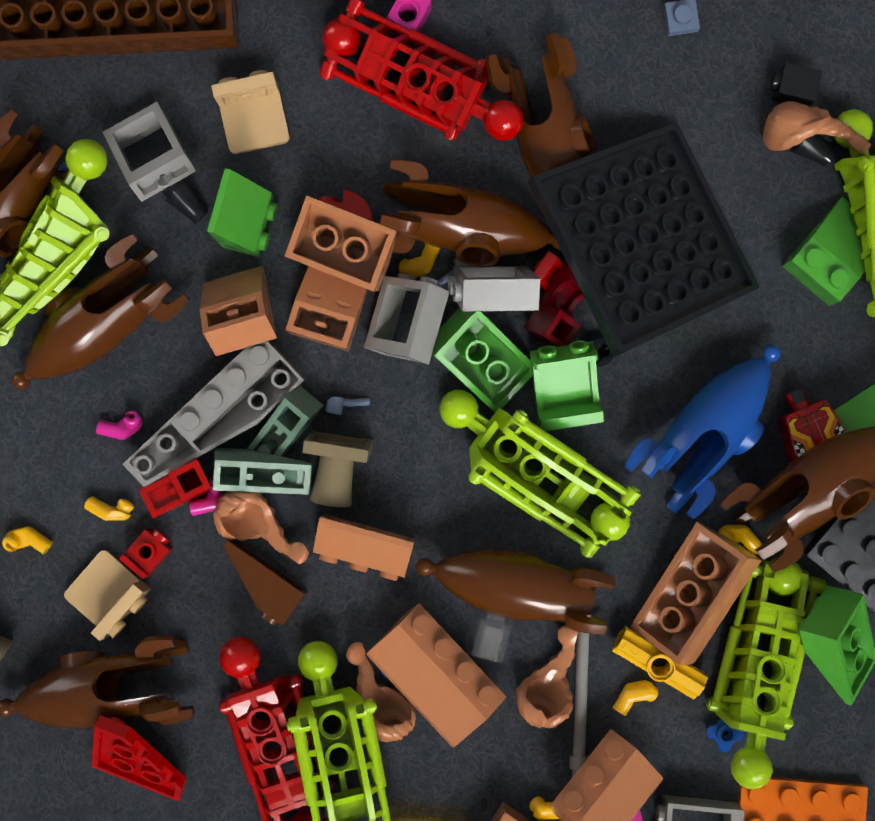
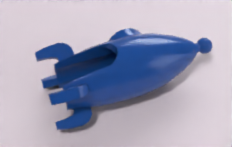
(725, 421)

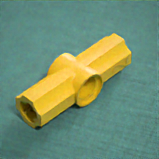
(642, 653)

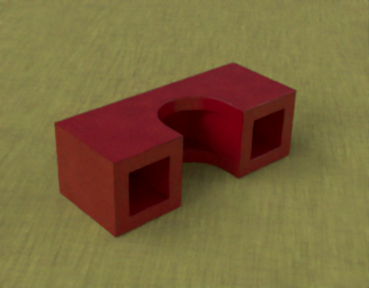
(554, 319)

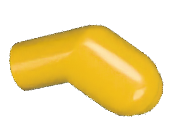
(420, 265)
(108, 512)
(743, 535)
(26, 537)
(635, 692)
(542, 809)

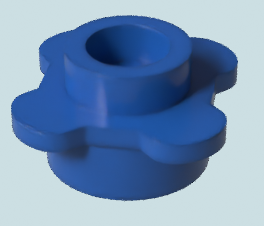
(724, 742)

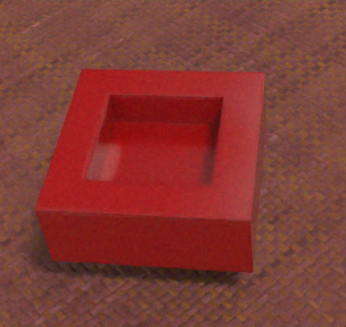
(547, 270)

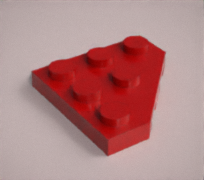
(130, 757)

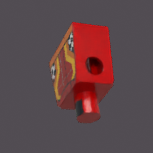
(807, 424)

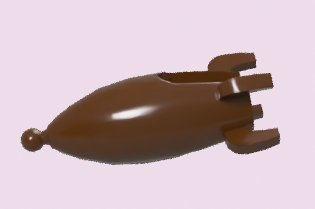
(565, 133)
(22, 180)
(461, 219)
(92, 321)
(837, 484)
(522, 587)
(88, 687)

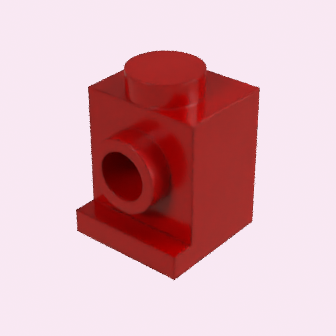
(160, 549)

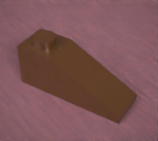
(268, 588)

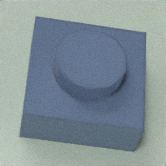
(681, 17)

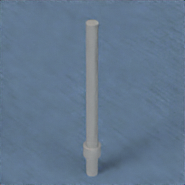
(580, 706)

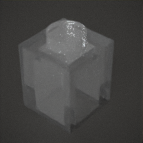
(491, 638)

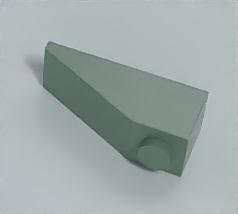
(287, 423)
(259, 472)

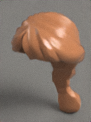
(794, 122)
(250, 517)
(545, 695)
(394, 712)

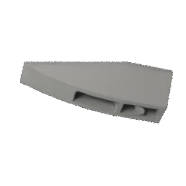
(221, 410)

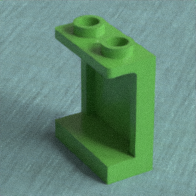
(566, 385)

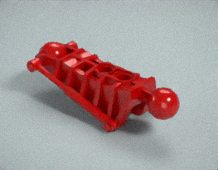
(342, 40)
(240, 659)

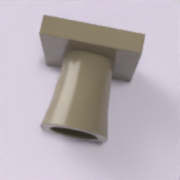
(335, 466)

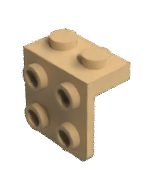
(251, 112)
(107, 594)

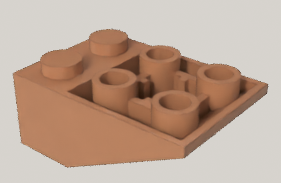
(326, 309)
(237, 311)

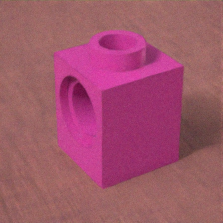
(419, 8)

